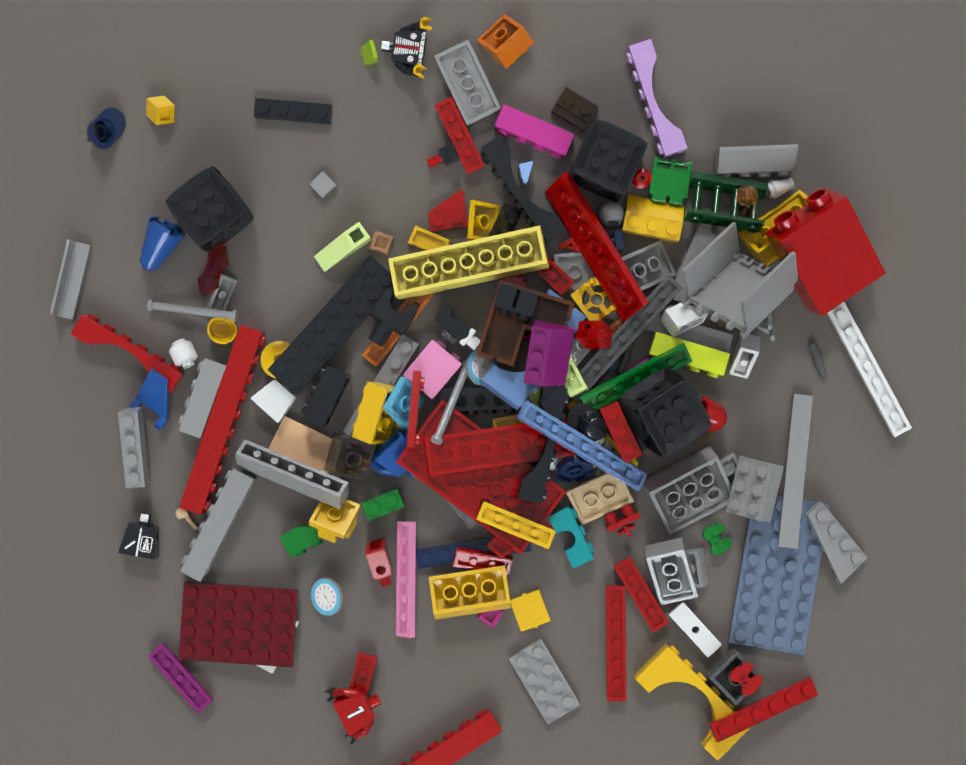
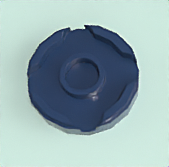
(573, 469)

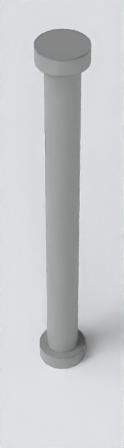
(152, 305)
(437, 438)

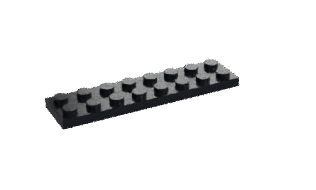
(332, 326)

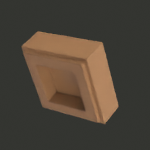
(381, 242)

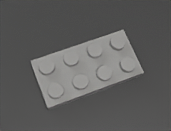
(467, 82)
(544, 681)

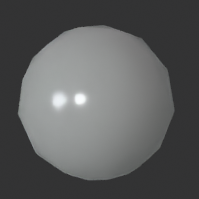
(611, 214)

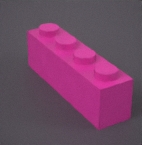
(533, 131)

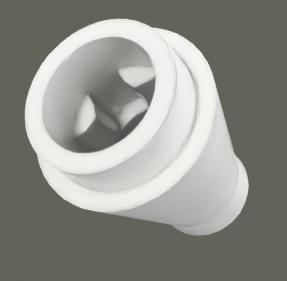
(779, 187)

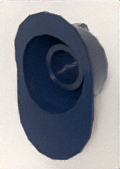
(106, 128)

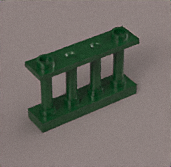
(726, 185)

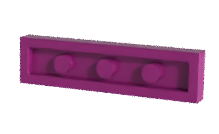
(180, 677)

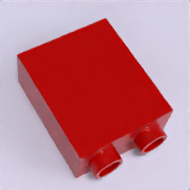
(829, 248)

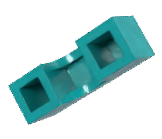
(579, 551)

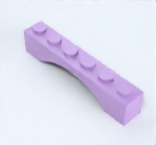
(669, 137)

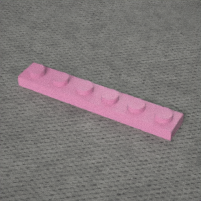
(405, 579)

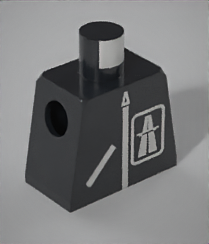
(141, 538)

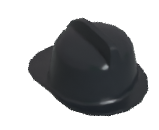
(587, 422)

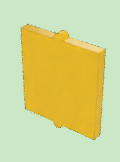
(530, 610)

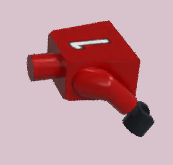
(354, 710)

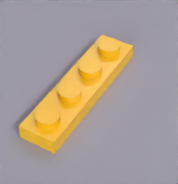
(515, 525)

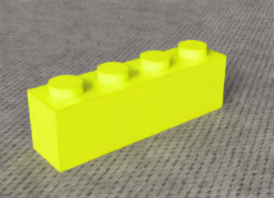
(703, 357)

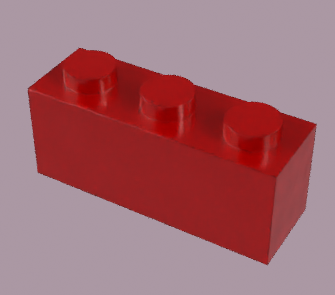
(622, 432)

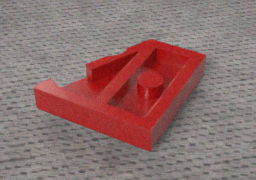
(449, 214)

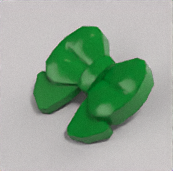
(718, 545)

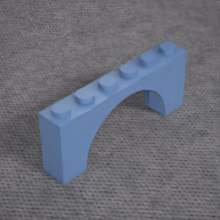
(510, 385)

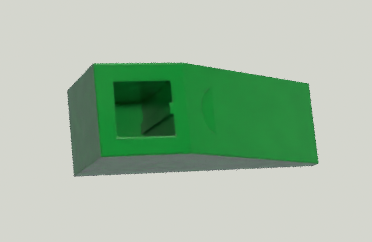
(299, 539)

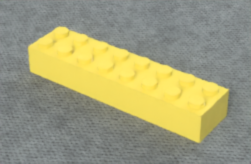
(468, 263)

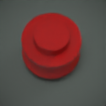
(642, 178)

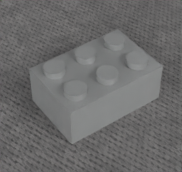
(754, 489)

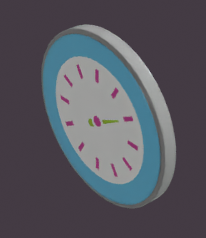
(478, 367)
(326, 596)

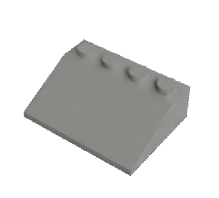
(689, 490)

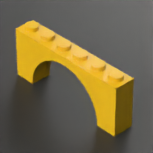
(668, 667)

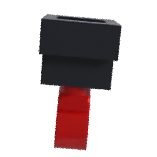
(447, 154)

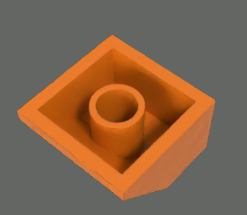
(506, 41)

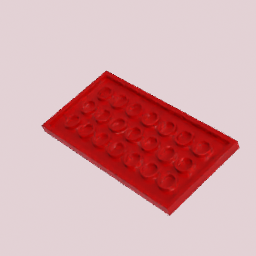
(471, 488)

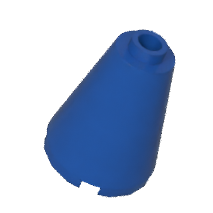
(159, 242)

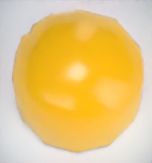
(221, 330)

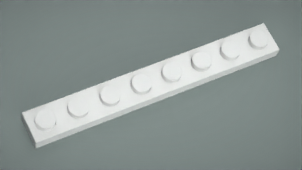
(869, 370)

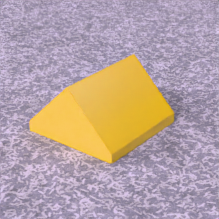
(481, 219)

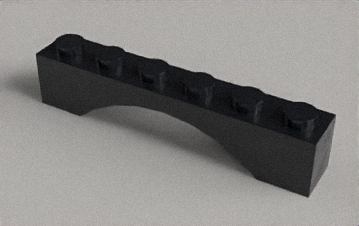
(498, 155)
(533, 484)

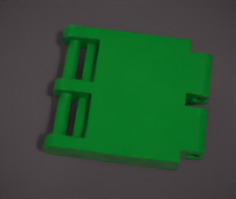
(669, 181)

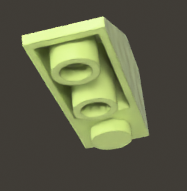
(342, 246)

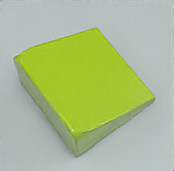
(369, 53)

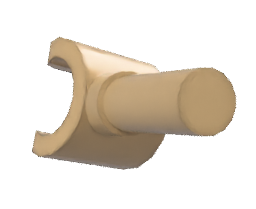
(182, 513)

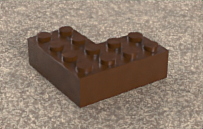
(504, 335)

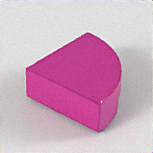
(490, 617)

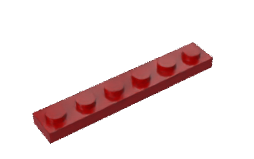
(615, 642)
(763, 709)

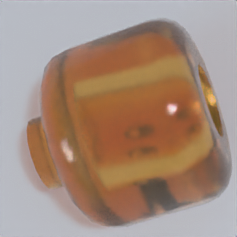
(747, 195)

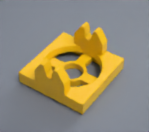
(577, 298)

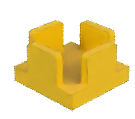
(335, 522)

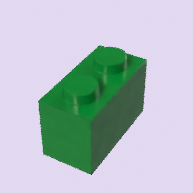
(383, 504)

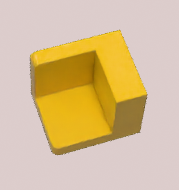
(160, 110)

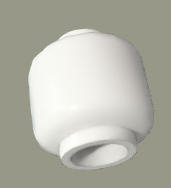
(183, 353)

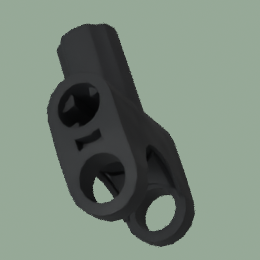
(389, 319)

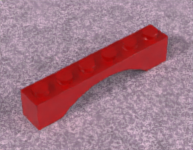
(91, 331)

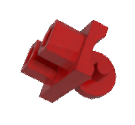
(629, 516)

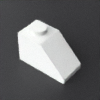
(681, 318)
(745, 356)

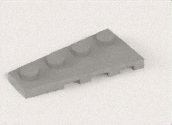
(840, 549)

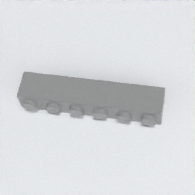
(292, 474)
(218, 524)

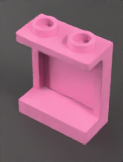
(435, 366)

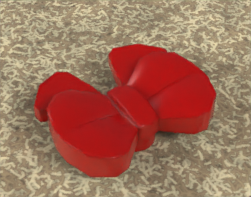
(740, 675)

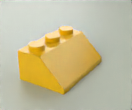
(652, 219)
(373, 422)

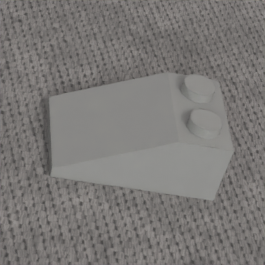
(649, 265)
(671, 571)

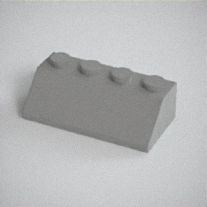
(755, 160)

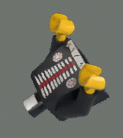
(409, 48)

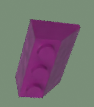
(548, 354)

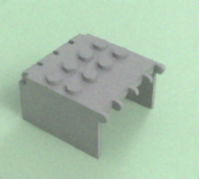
(735, 285)

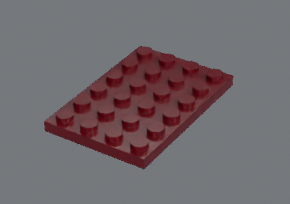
(238, 624)

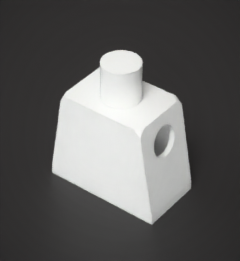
(275, 399)

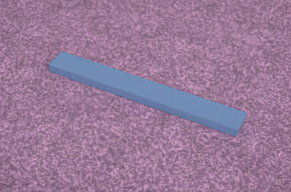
(581, 445)

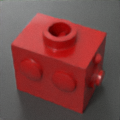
(594, 334)

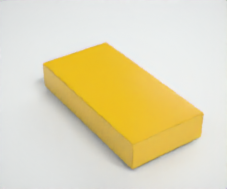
(426, 240)

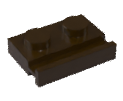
(574, 109)

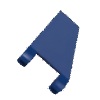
(154, 396)

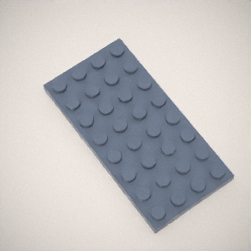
(776, 586)

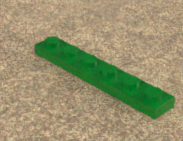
(616, 387)

